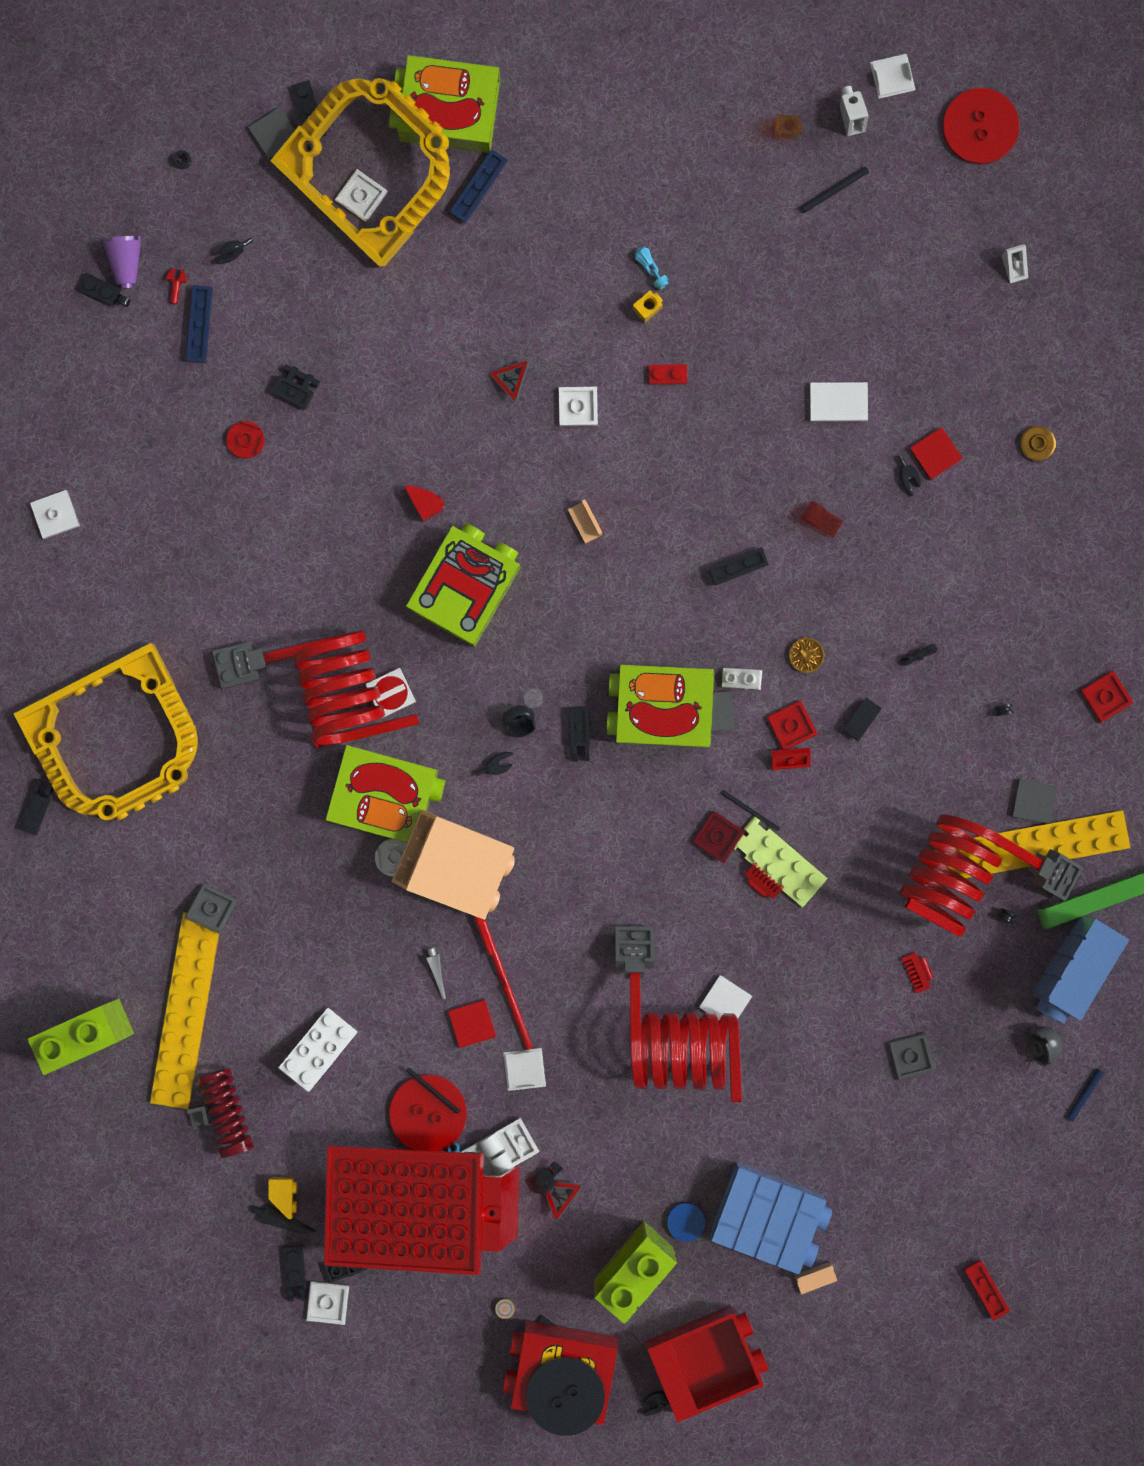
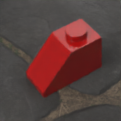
(425, 502)

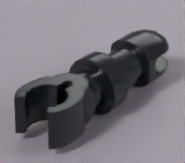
(919, 654)

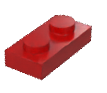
(668, 374)
(791, 758)

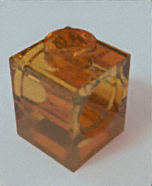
(779, 130)

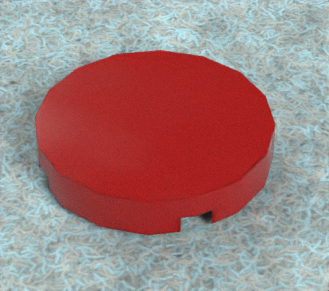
(245, 439)

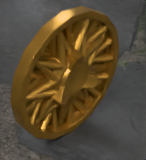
(1037, 443)
(806, 655)

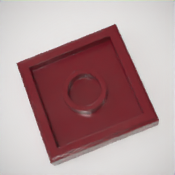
(718, 837)

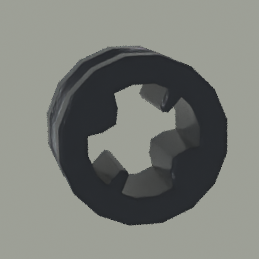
(184, 165)
(1004, 710)
(1007, 916)

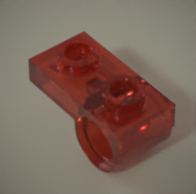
(821, 519)

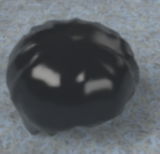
(519, 721)

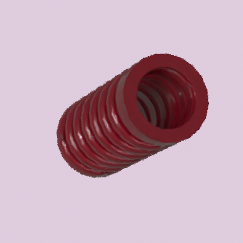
(229, 1107)

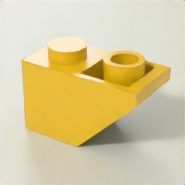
(282, 1194)

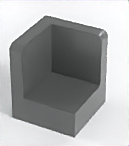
(199, 1115)

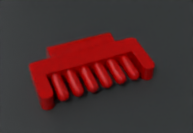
(761, 886)
(922, 969)

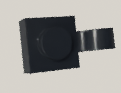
(544, 1180)

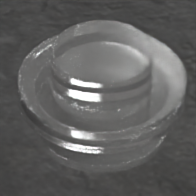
(533, 698)

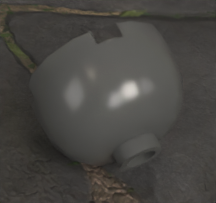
(1045, 1044)

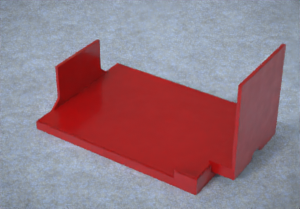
(416, 1209)

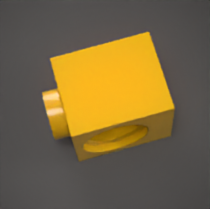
(644, 313)

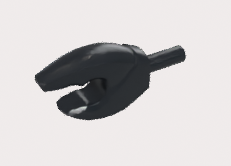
(232, 250)
(906, 474)
(494, 766)
(661, 1402)

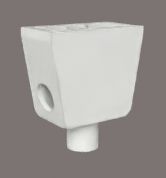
(853, 111)

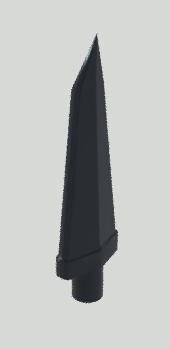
(276, 1218)

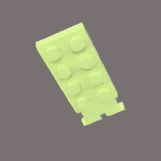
(780, 862)

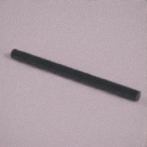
(751, 811)
(432, 1090)

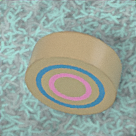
(505, 1308)

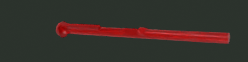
(491, 950)

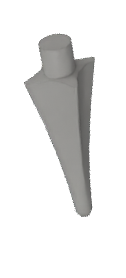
(434, 963)

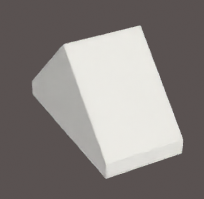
(1015, 263)

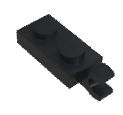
(102, 291)

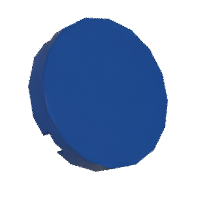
(686, 1222)

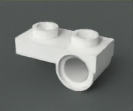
(742, 678)

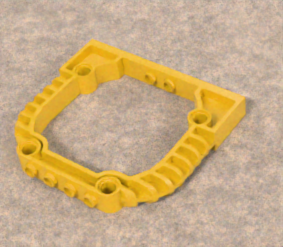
(297, 164)
(40, 718)

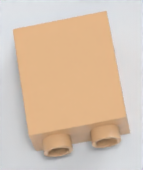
(454, 865)

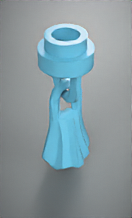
(644, 257)

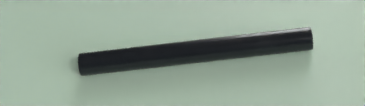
(835, 189)

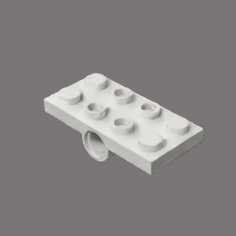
(317, 1050)
(505, 1148)

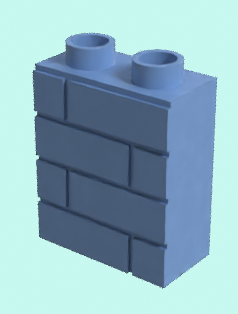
(1078, 969)
(770, 1219)

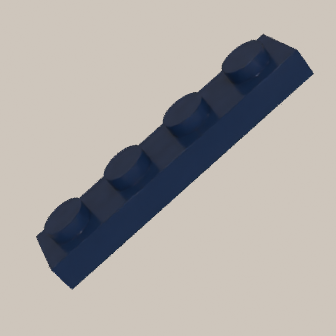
(478, 186)
(199, 324)

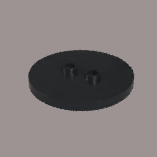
(565, 1395)

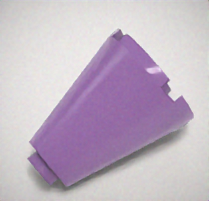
(123, 258)

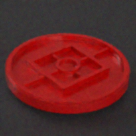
(980, 126)
(423, 1119)

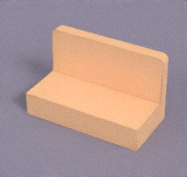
(585, 522)
(815, 1277)

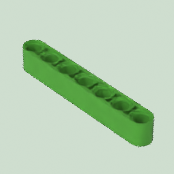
(1092, 901)

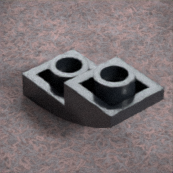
(862, 719)
(336, 1273)

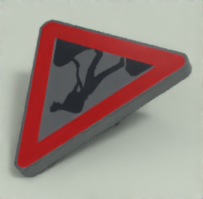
(511, 378)
(561, 1197)

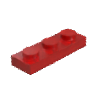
(986, 1289)

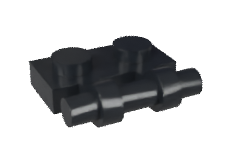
(293, 392)

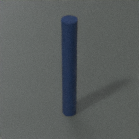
(1085, 1095)

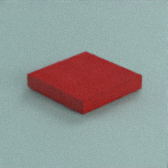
(936, 453)
(1106, 696)
(792, 725)
(472, 1023)

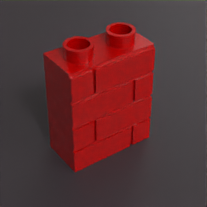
(707, 1362)

